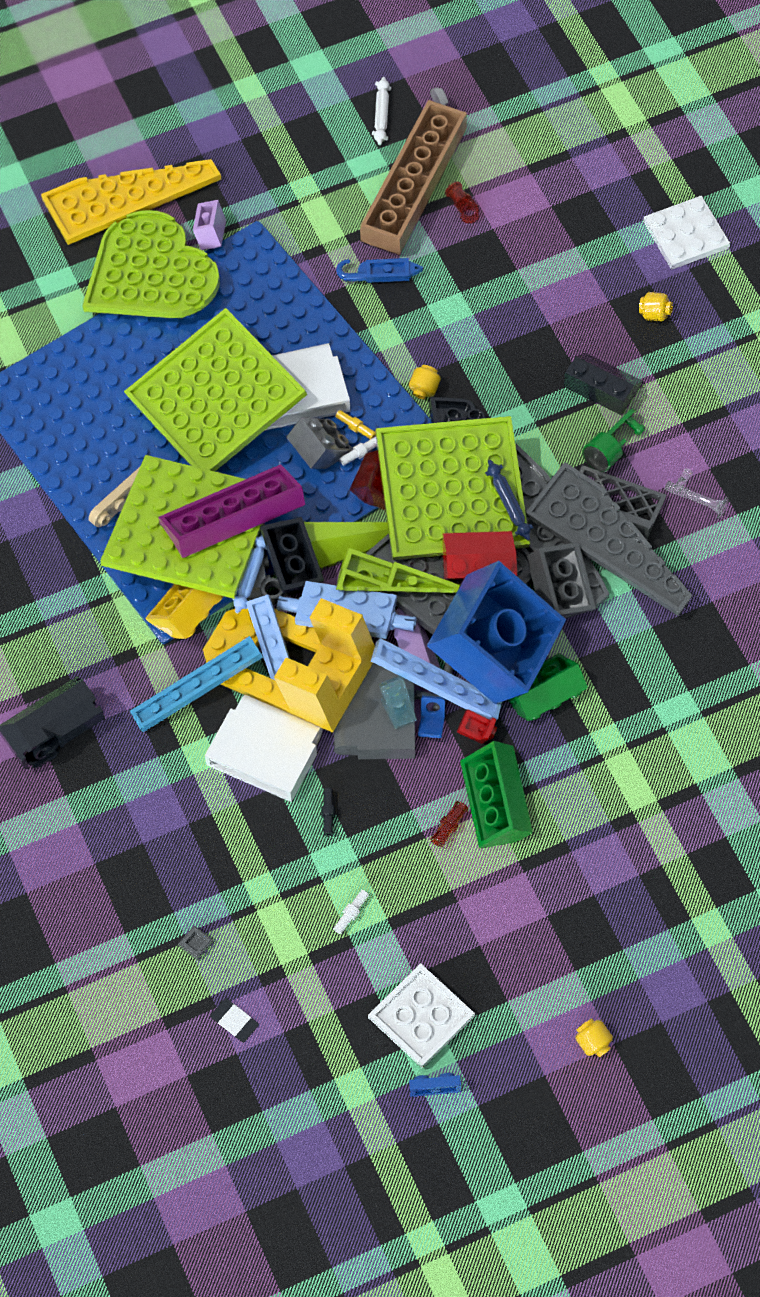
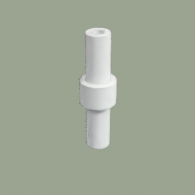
(358, 451)
(351, 911)

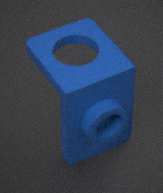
(432, 721)

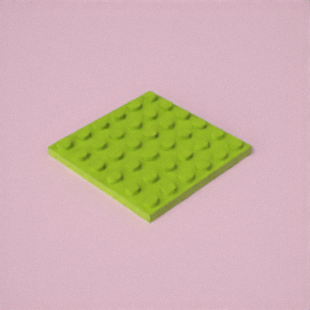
(215, 393)
(440, 485)
(144, 547)

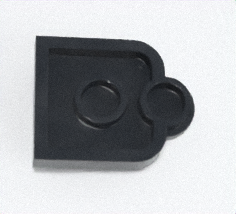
(452, 410)

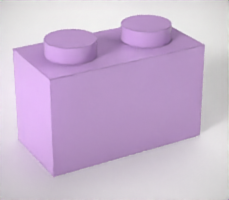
(209, 225)

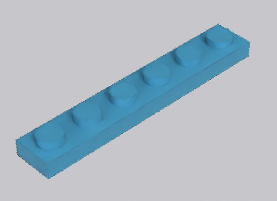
(196, 684)

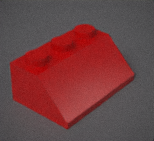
(474, 550)

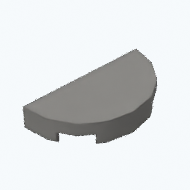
(439, 96)

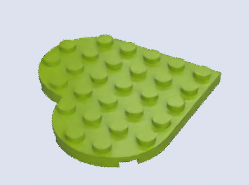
(150, 270)

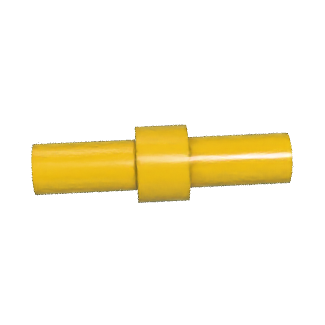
(355, 424)

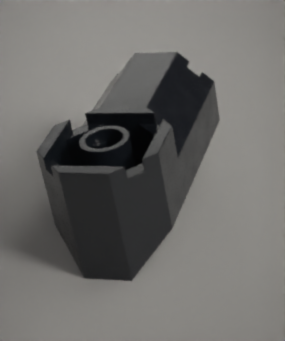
(50, 723)

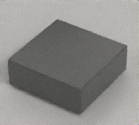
(195, 943)

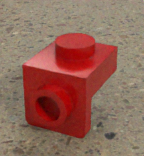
(477, 727)

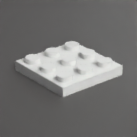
(686, 232)
(421, 1015)

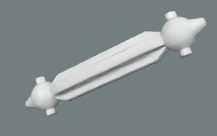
(381, 110)

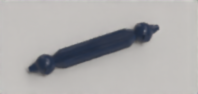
(509, 500)

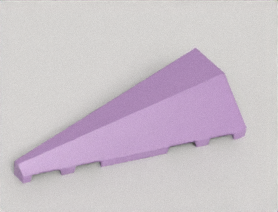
(415, 642)

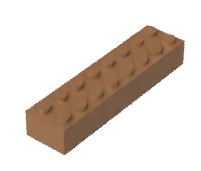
(413, 177)

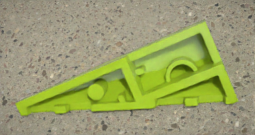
(333, 539)

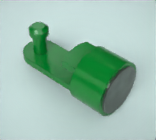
(604, 449)

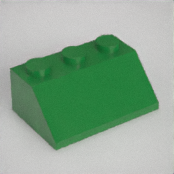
(554, 684)

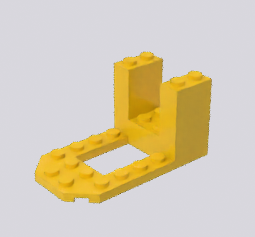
(310, 692)

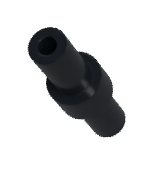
(328, 812)

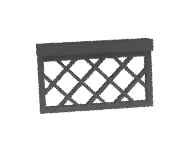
(643, 493)

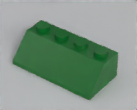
(496, 795)

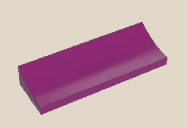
(232, 510)

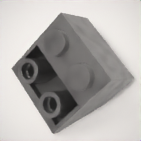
(318, 442)

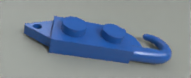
(381, 270)

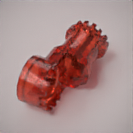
(462, 202)

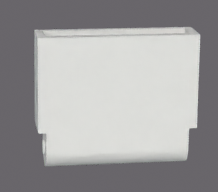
(320, 377)
(265, 747)

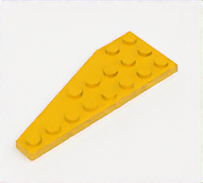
(96, 203)

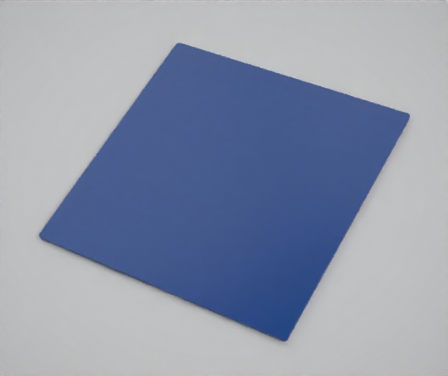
(85, 437)

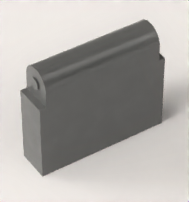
(366, 726)

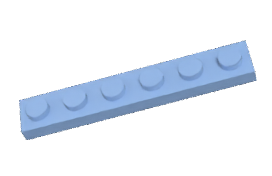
(433, 679)

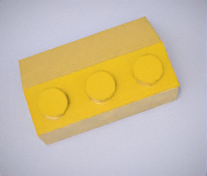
(182, 610)

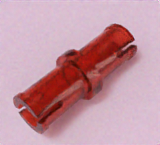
(449, 824)

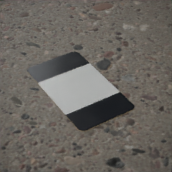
(234, 1020)

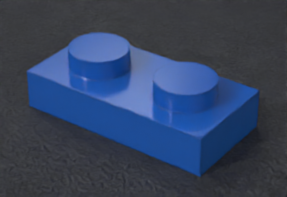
(444, 1084)

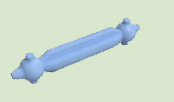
(250, 575)

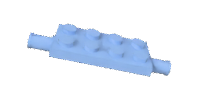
(376, 607)

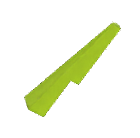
(370, 573)

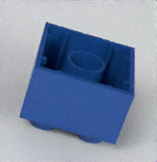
(496, 632)

